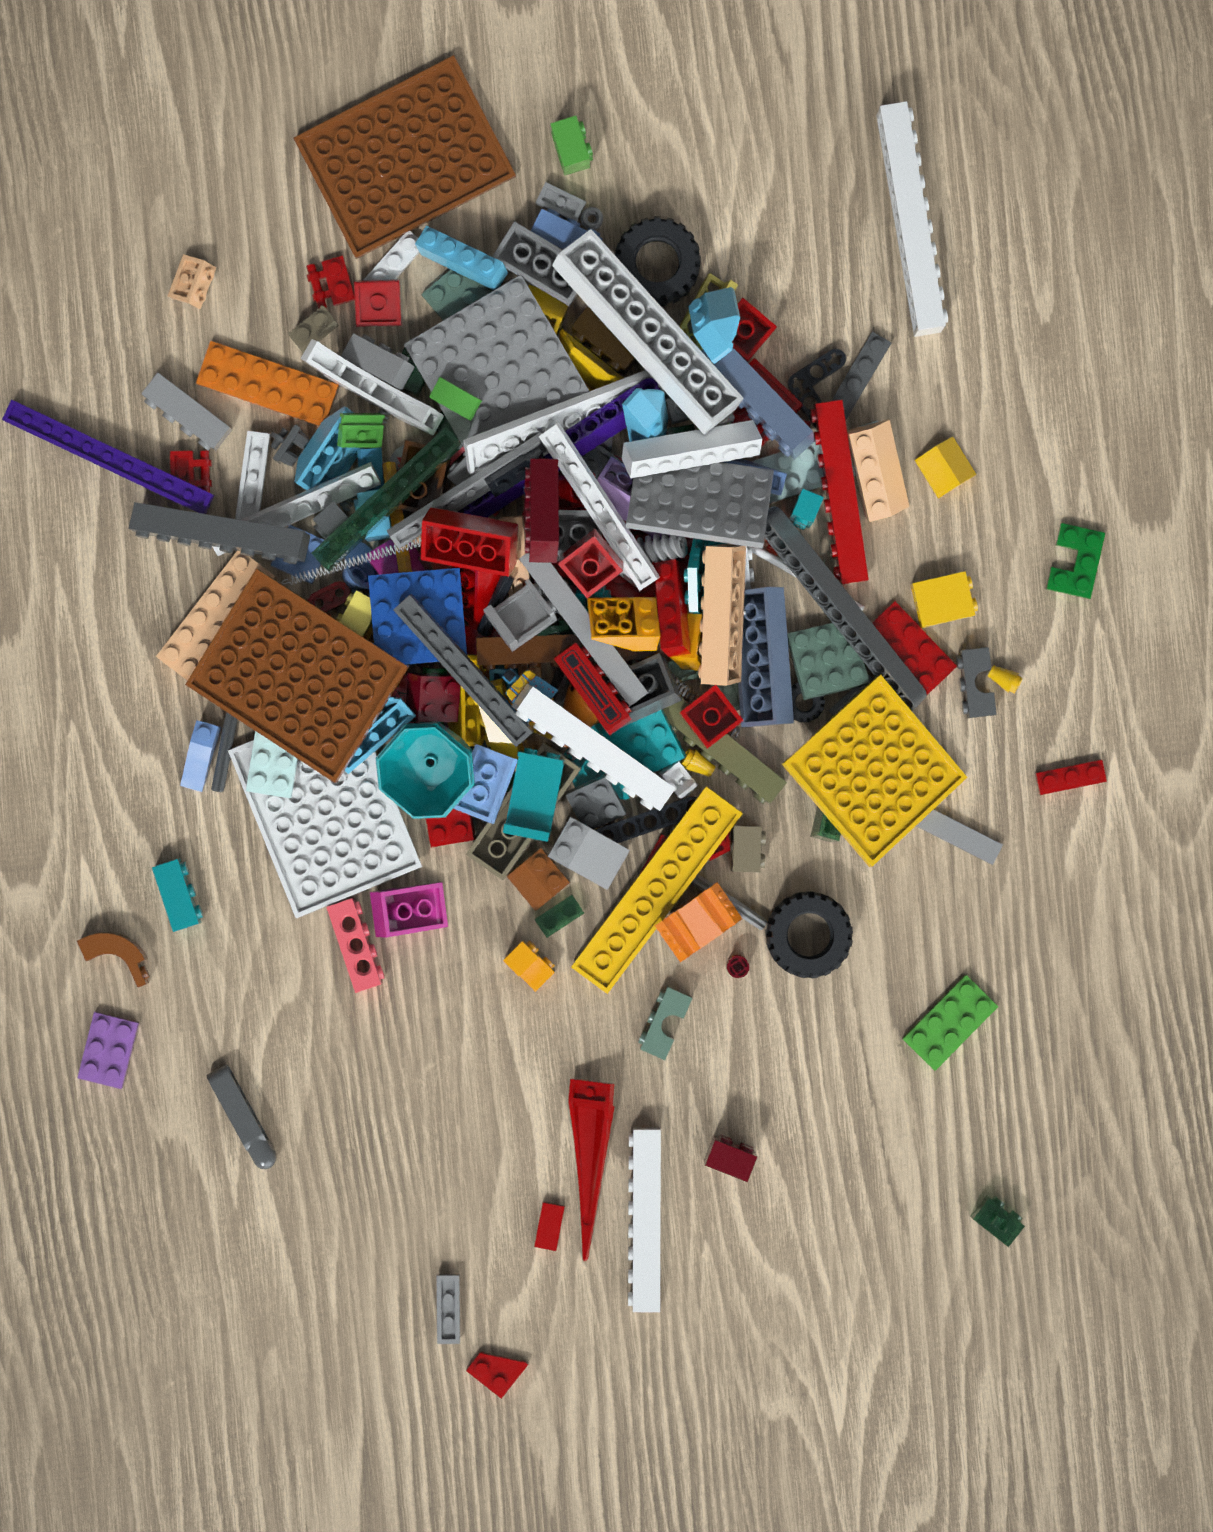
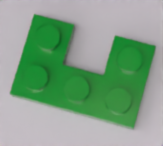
(1089, 548)

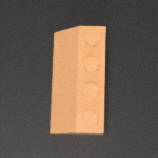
(877, 470)

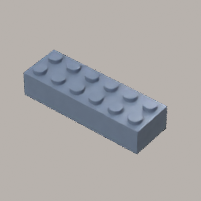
(765, 406)
(765, 674)

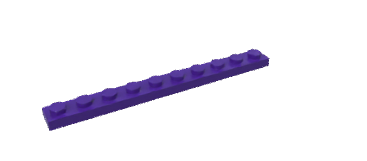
(108, 457)

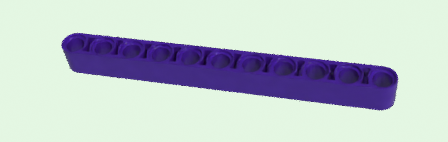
(585, 437)

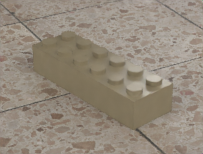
(500, 850)

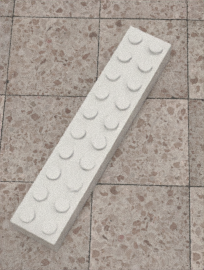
(910, 219)
(647, 331)

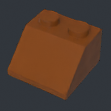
(538, 879)

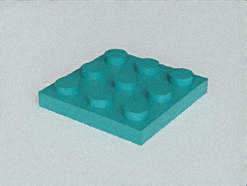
(648, 741)

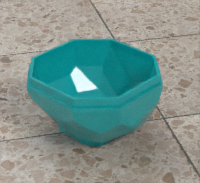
(421, 787)

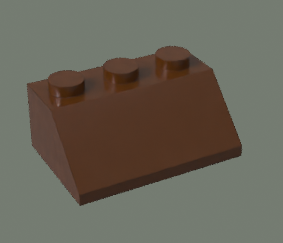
(430, 489)

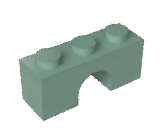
(655, 1040)

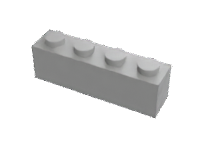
(186, 411)

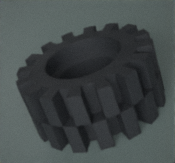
(810, 715)

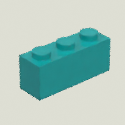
(805, 509)
(177, 894)

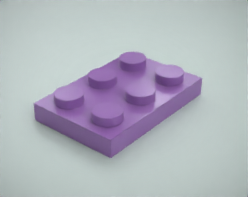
(108, 1050)

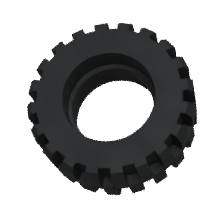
(672, 234)
(831, 956)

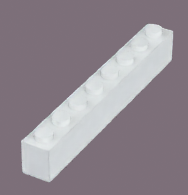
(593, 747)
(646, 1219)

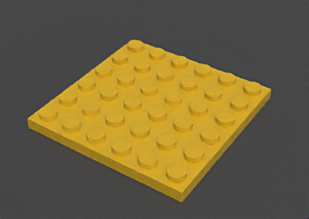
(874, 770)

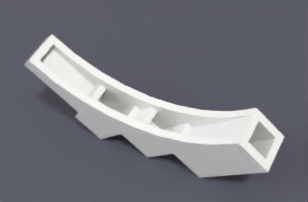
(371, 388)

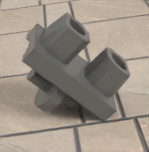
(284, 454)

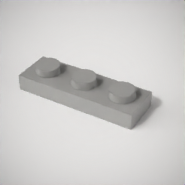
(448, 1308)

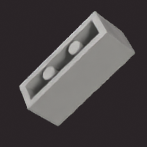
(378, 360)

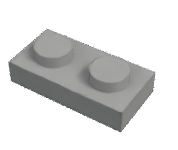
(561, 202)

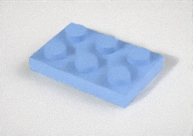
(492, 779)

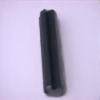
(499, 595)

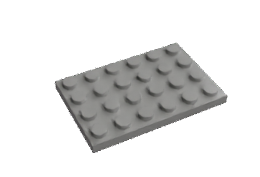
(704, 503)

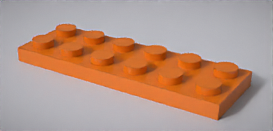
(267, 384)

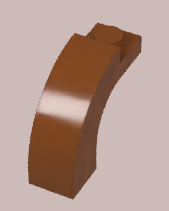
(118, 945)

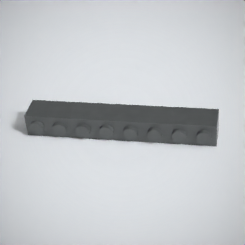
(219, 532)

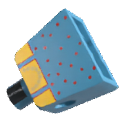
(518, 683)

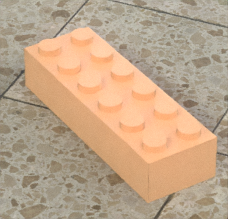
(722, 614)
(202, 623)

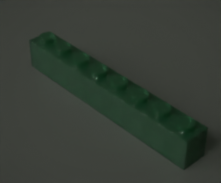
(387, 499)

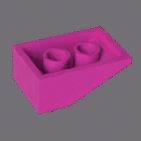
(408, 909)

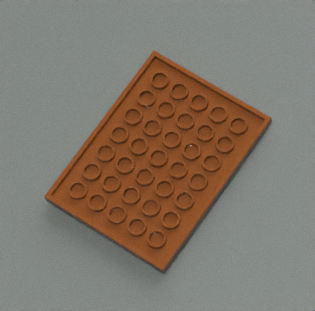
(404, 157)
(296, 675)

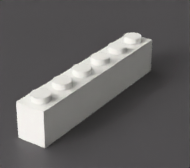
(691, 449)

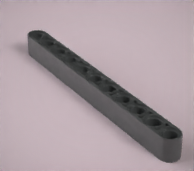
(841, 607)

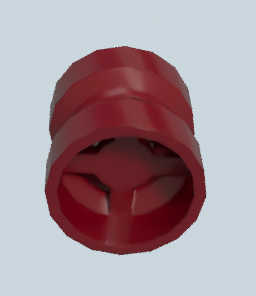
(737, 966)

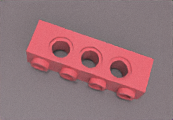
(337, 914)

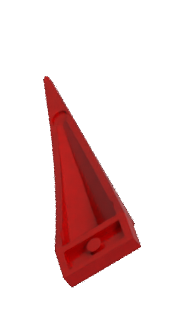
(591, 1122)

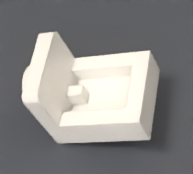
(679, 778)

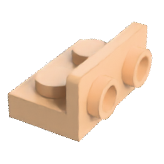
(192, 281)

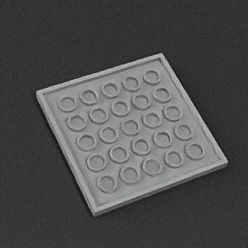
(501, 355)

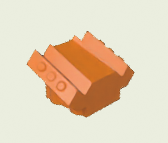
(698, 921)

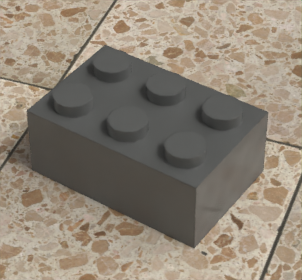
(658, 681)

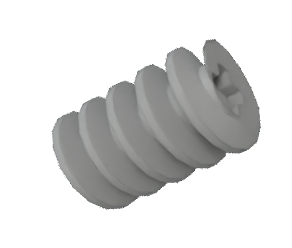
(664, 548)

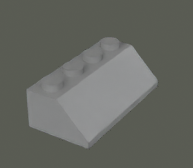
(533, 258)

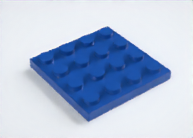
(436, 591)

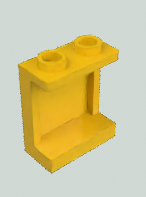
(944, 599)

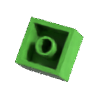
(570, 145)

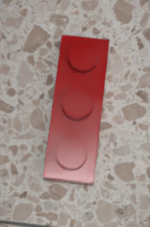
(1070, 777)

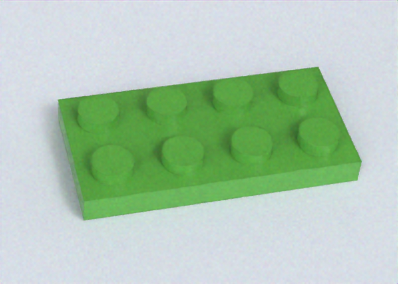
(950, 1022)

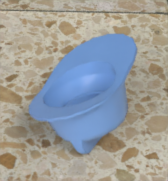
(357, 576)

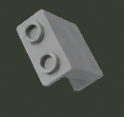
(522, 615)

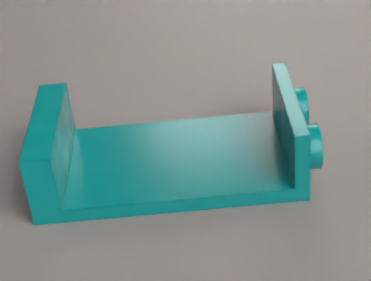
(534, 795)

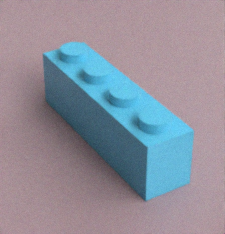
(461, 258)

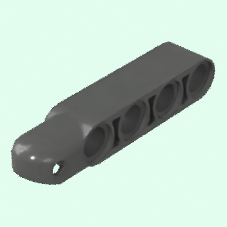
(242, 1117)

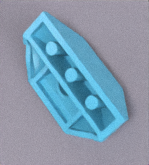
(715, 321)
(645, 414)
(322, 457)
(389, 722)

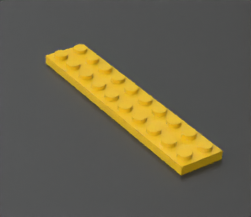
(656, 889)

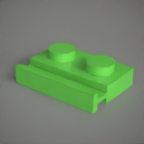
(360, 430)

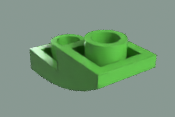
(455, 398)

